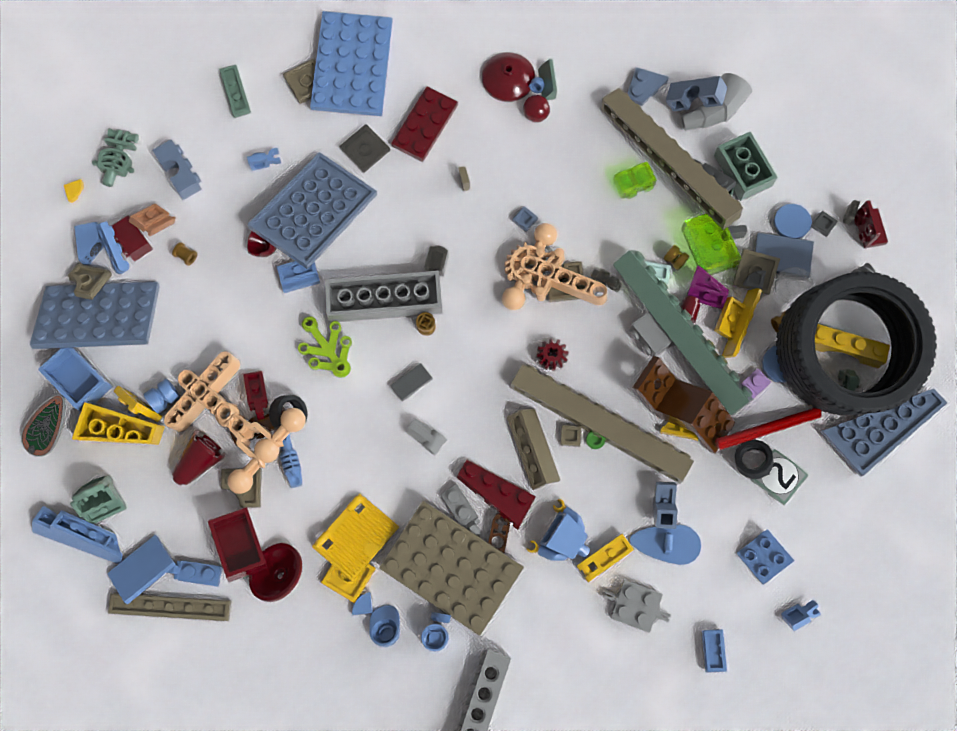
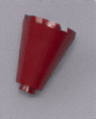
(197, 457)

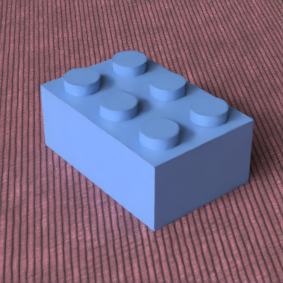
(75, 377)

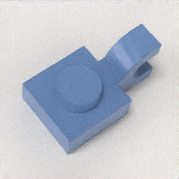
(261, 160)
(799, 616)

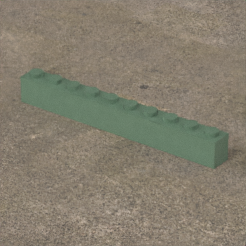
(683, 332)

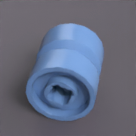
(161, 396)
(435, 637)

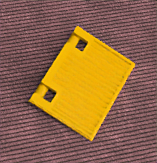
(356, 537)

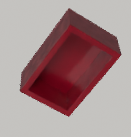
(237, 544)

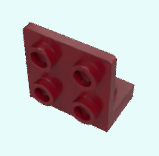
(870, 226)

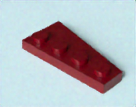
(502, 495)

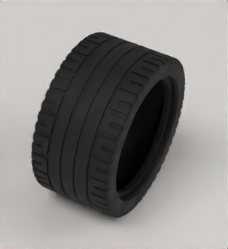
(909, 332)

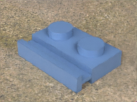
(295, 276)

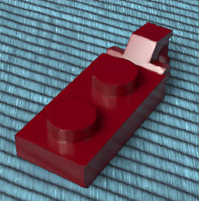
(256, 393)

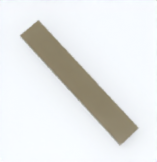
(171, 607)

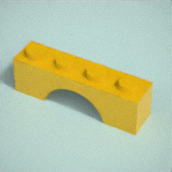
(865, 350)

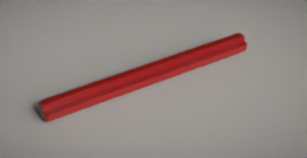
(768, 428)

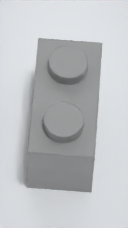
(650, 335)

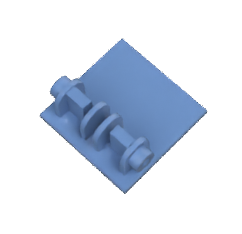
(765, 556)

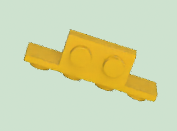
(735, 320)

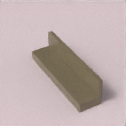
(533, 448)

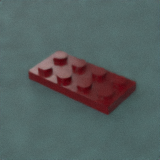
(424, 124)

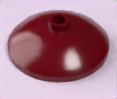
(508, 85)
(281, 575)

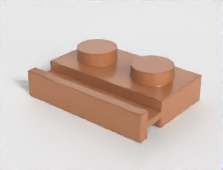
(152, 219)

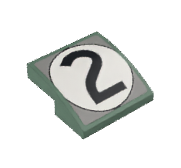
(782, 479)

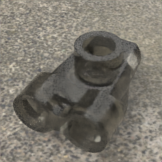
(604, 277)

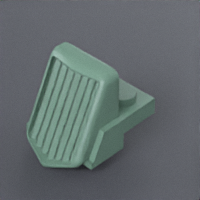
(97, 500)

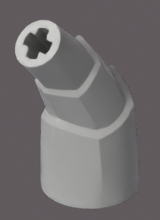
(737, 92)

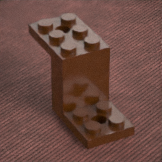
(683, 404)

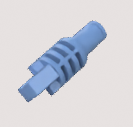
(291, 464)

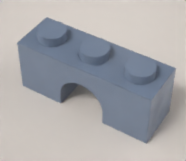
(709, 90)
(171, 157)

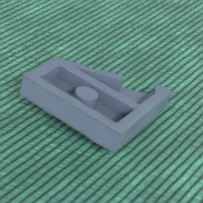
(645, 85)

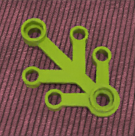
(327, 350)

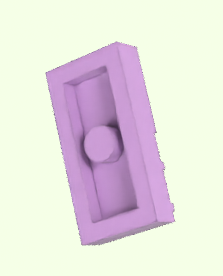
(756, 382)

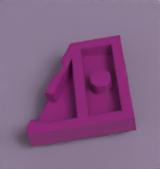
(707, 289)

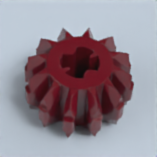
(552, 361)

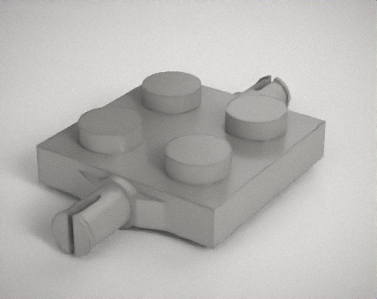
(636, 606)

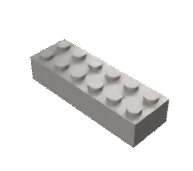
(383, 296)

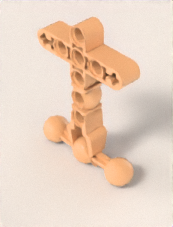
(265, 450)

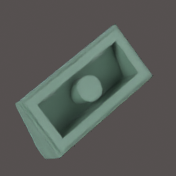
(547, 73)

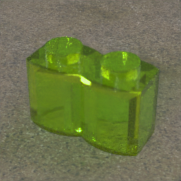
(635, 180)

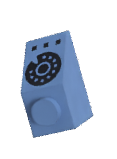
(88, 242)

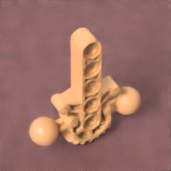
(545, 235)

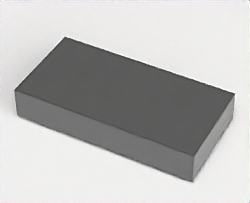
(411, 382)

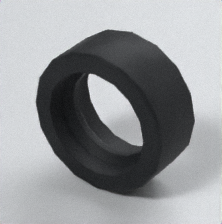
(276, 408)
(754, 445)

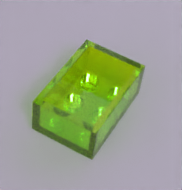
(710, 244)

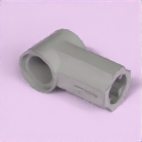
(430, 439)

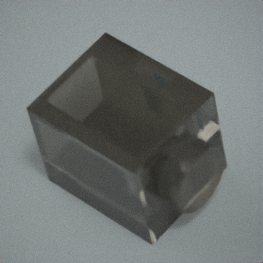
(437, 259)

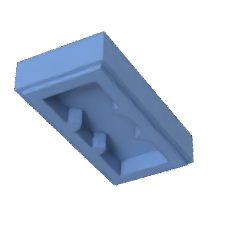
(714, 651)

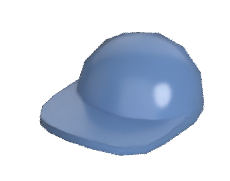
(385, 626)

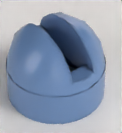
(537, 85)

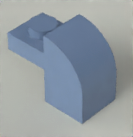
(664, 505)

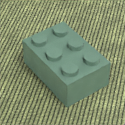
(745, 164)

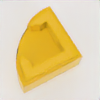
(73, 190)

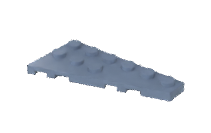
(874, 435)

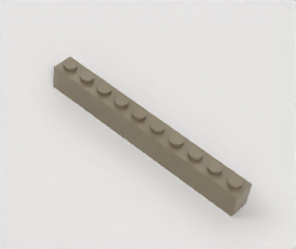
(672, 158)
(594, 418)

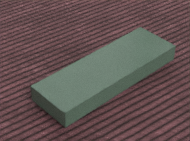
(235, 91)

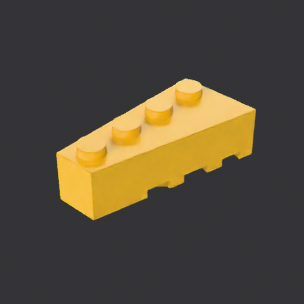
(107, 425)

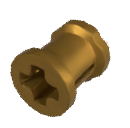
(184, 254)

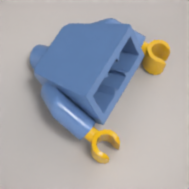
(564, 537)

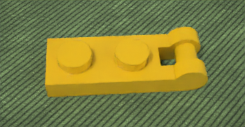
(606, 557)

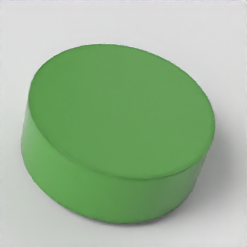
(594, 442)

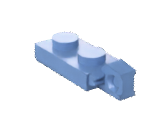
(197, 573)

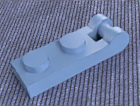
(112, 248)

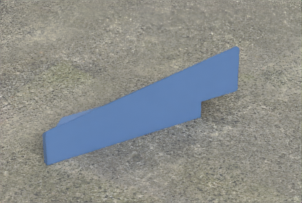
(77, 534)

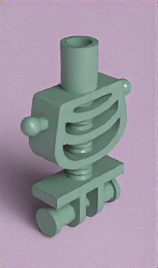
(111, 157)

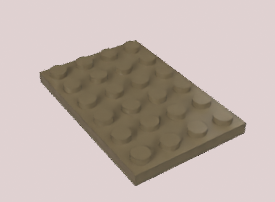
(451, 567)

